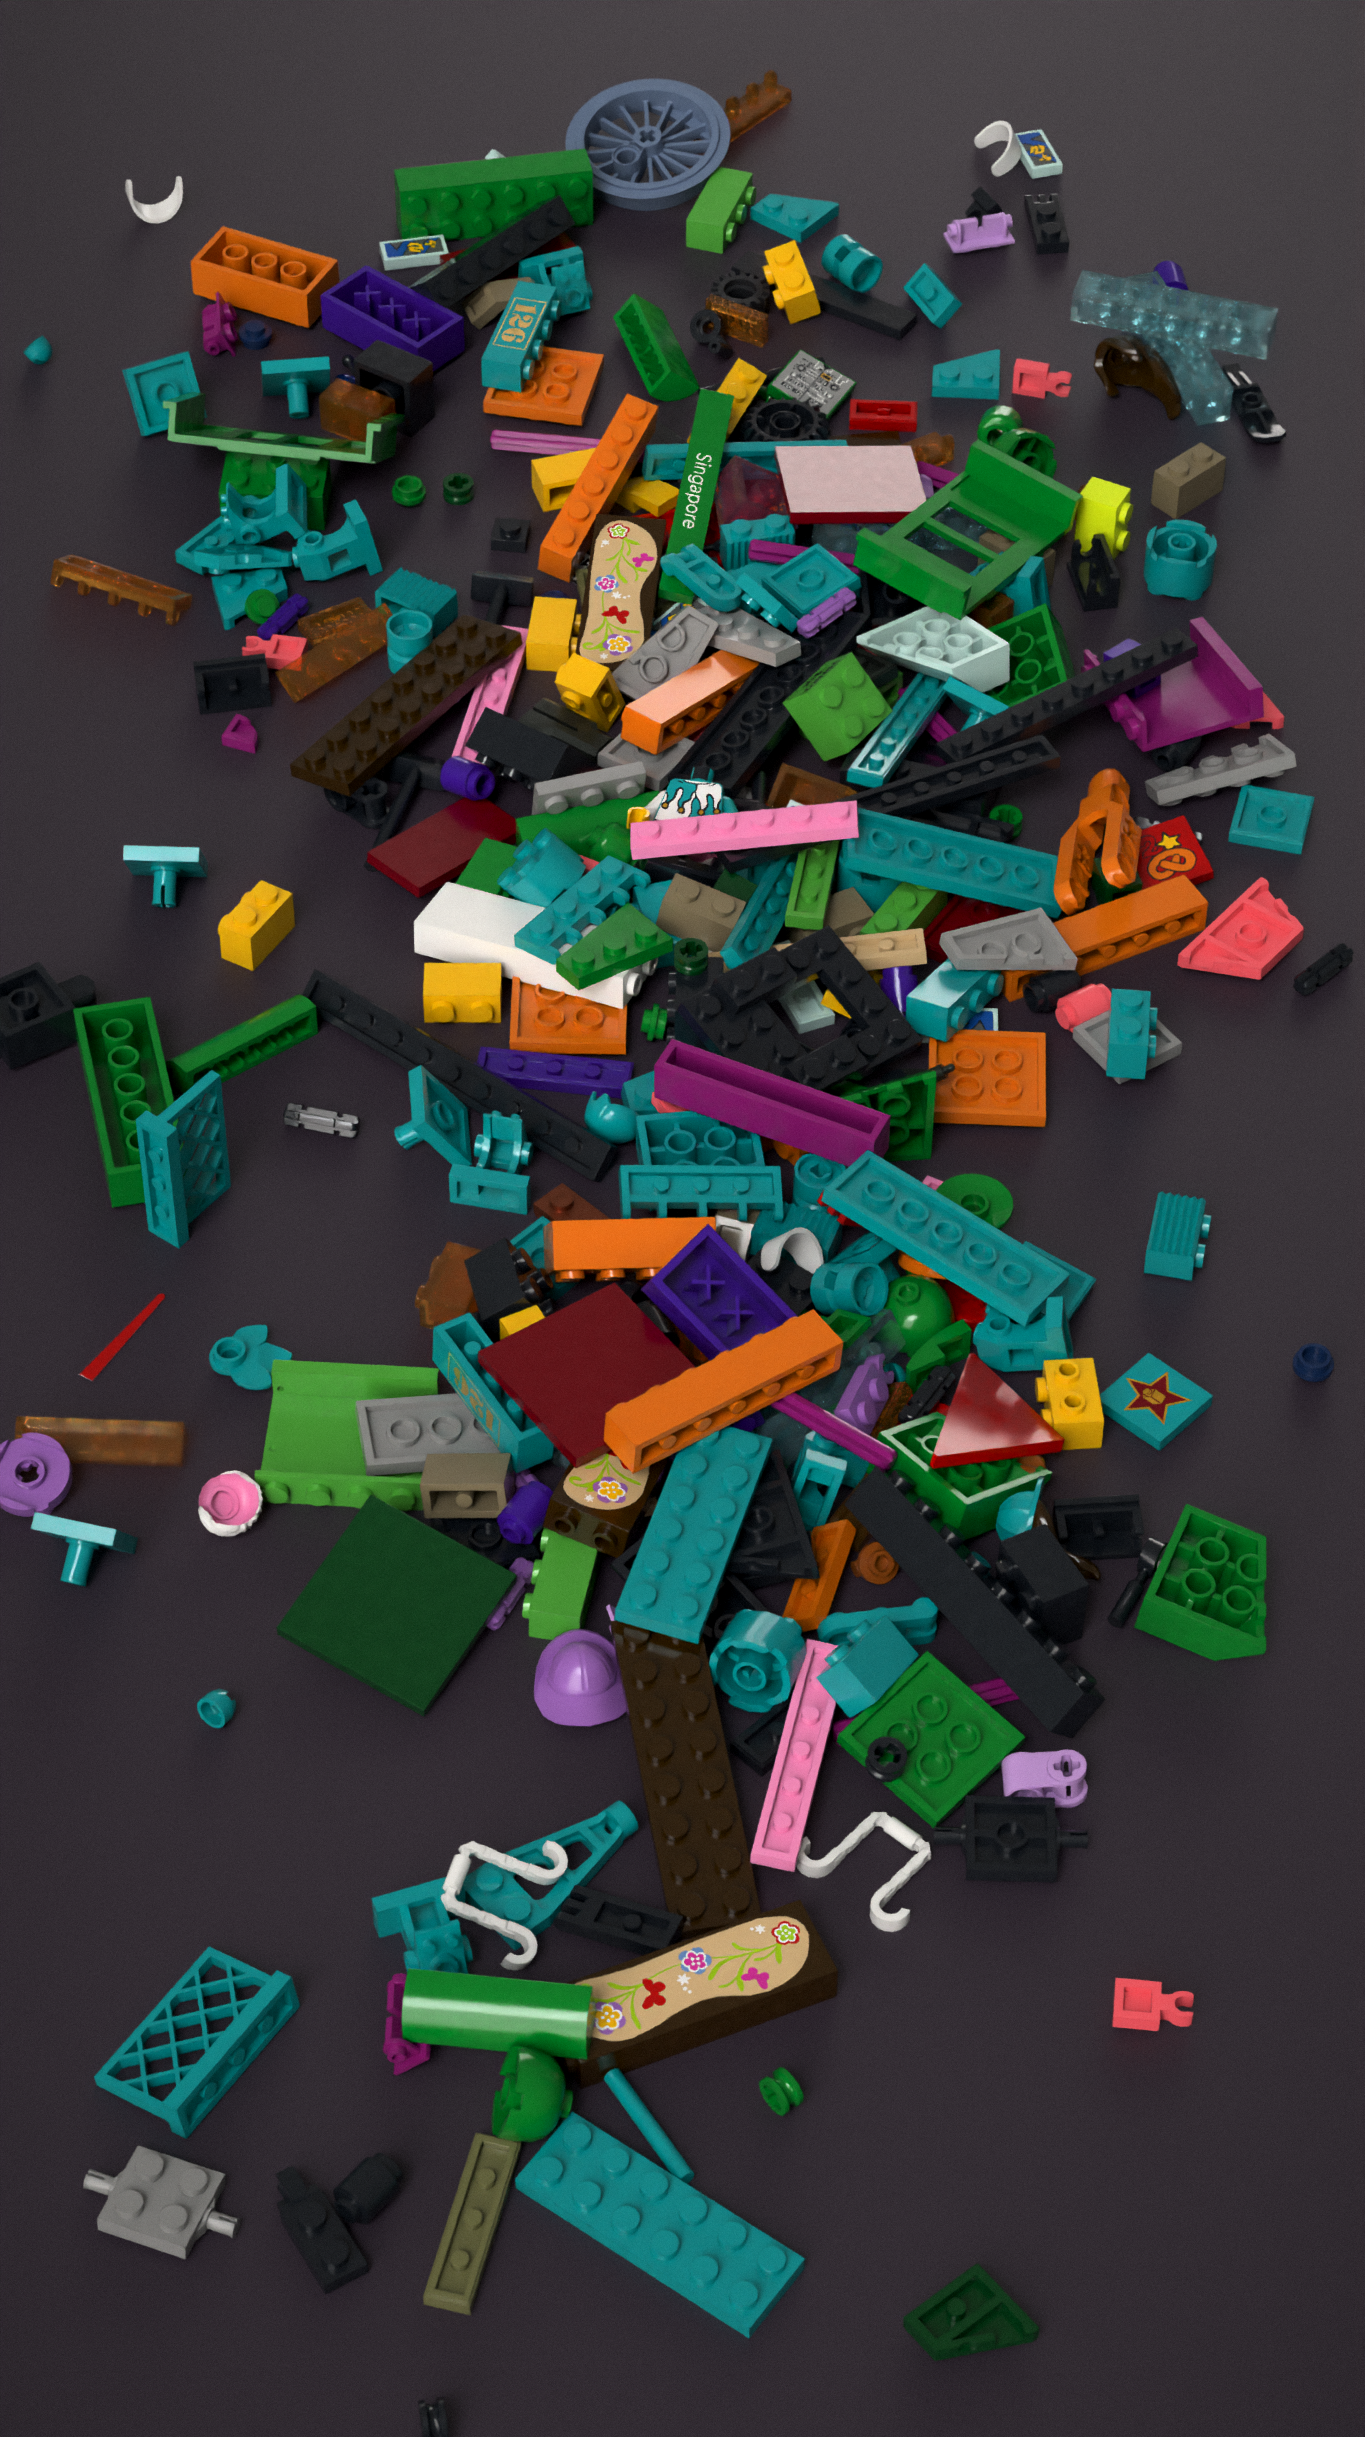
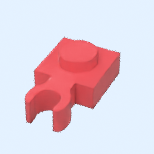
(1035, 380)
(278, 651)
(1142, 2006)

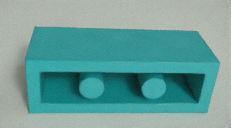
(950, 999)

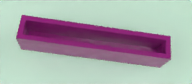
(769, 1104)

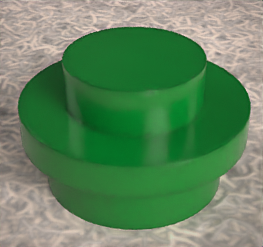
(408, 490)
(261, 605)
(654, 1022)

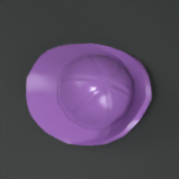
(579, 1680)

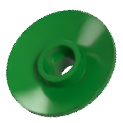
(980, 1196)

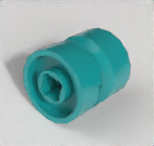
(851, 263)
(406, 636)
(811, 1177)
(849, 1287)

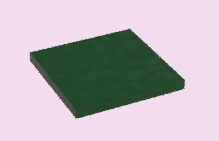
(397, 1605)

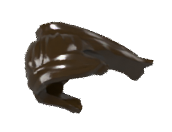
(1131, 363)

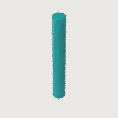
(648, 2125)

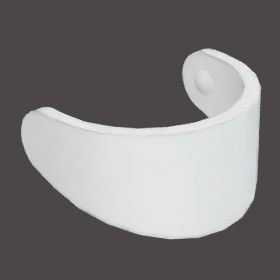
(1000, 132)
(157, 212)
(800, 1244)

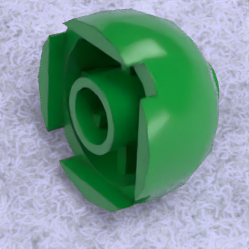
(1029, 448)
(919, 1308)
(530, 2096)

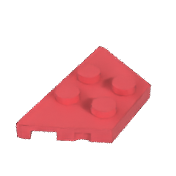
(1245, 937)

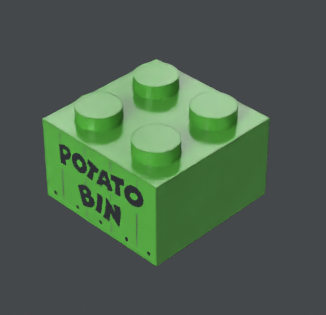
(837, 706)

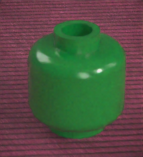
(997, 422)
(611, 841)

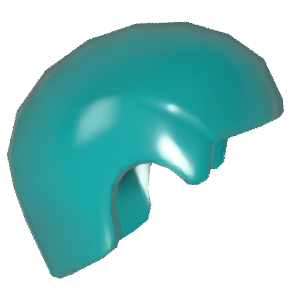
(610, 1120)

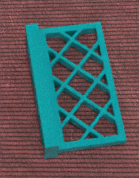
(165, 1164)
(226, 2052)

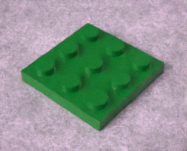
(948, 1735)

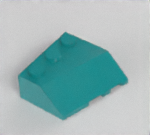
(694, 1140)

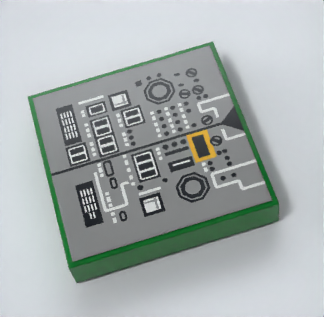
(812, 381)

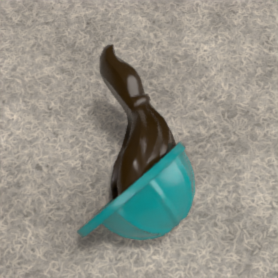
(1025, 1512)

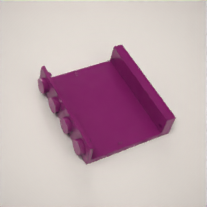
(1192, 698)

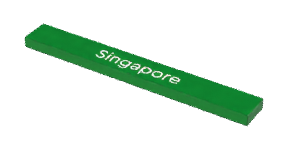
(697, 484)

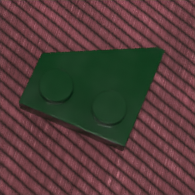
(969, 2318)

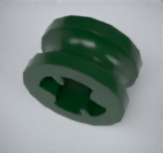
(458, 489)
(691, 947)

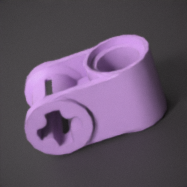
(1044, 1776)

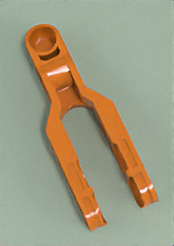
(1107, 805)

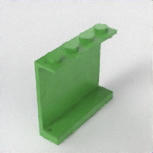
(314, 1434)

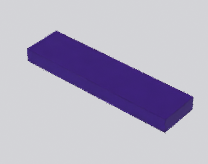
(557, 1071)

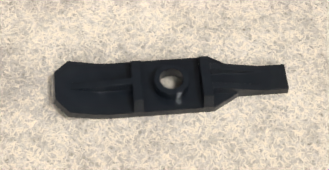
(1252, 407)

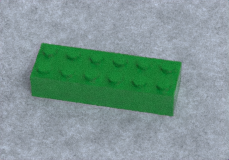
(485, 194)
(123, 1080)

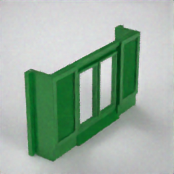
(188, 427)
(992, 492)

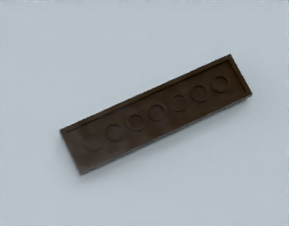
(405, 705)
(685, 1779)

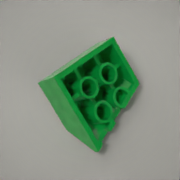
(1036, 655)
(911, 1110)
(963, 1493)
(1209, 1589)

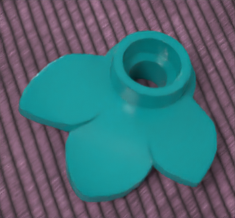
(247, 1357)

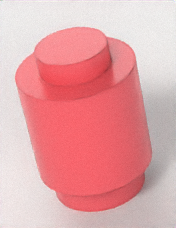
(1082, 1005)

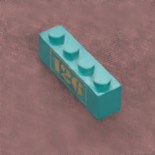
(520, 336)
(506, 1424)

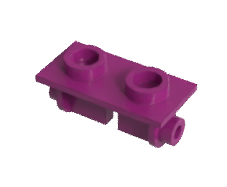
(219, 327)
(400, 2051)

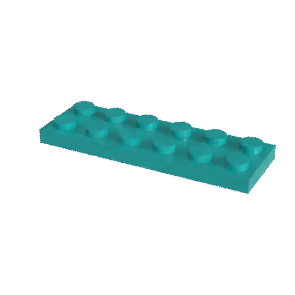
(952, 862)
(945, 1237)
(693, 1534)
(660, 2224)

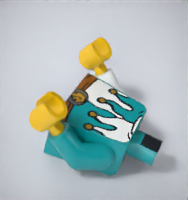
(685, 799)

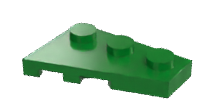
(613, 947)

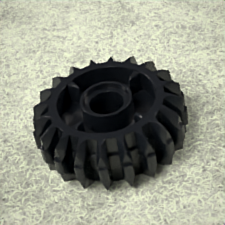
(784, 422)

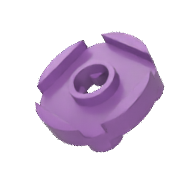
(52, 1468)

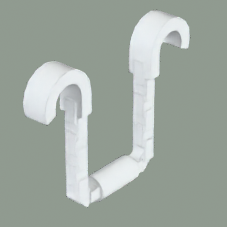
(895, 1829)
(456, 1878)

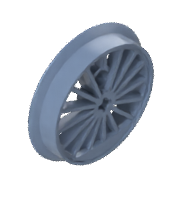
(649, 145)

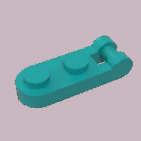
(703, 577)
(914, 1622)

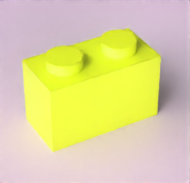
(1104, 511)

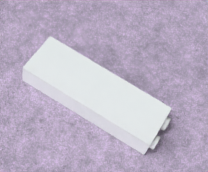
(481, 928)

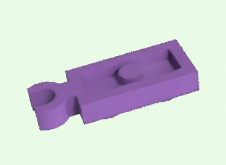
(865, 1394)

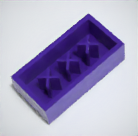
(379, 308)
(715, 1295)

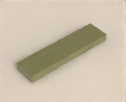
(472, 2224)

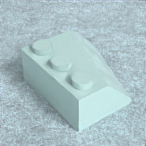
(942, 648)

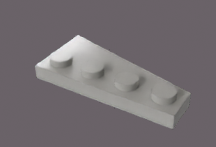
(751, 637)
(1214, 772)

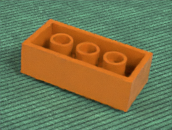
(263, 276)
(615, 1246)

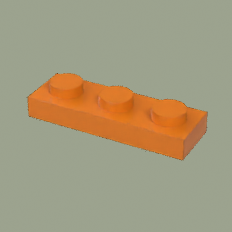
(812, 1598)

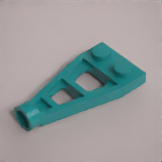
(499, 1894)

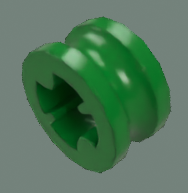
(1008, 814)
(781, 2091)

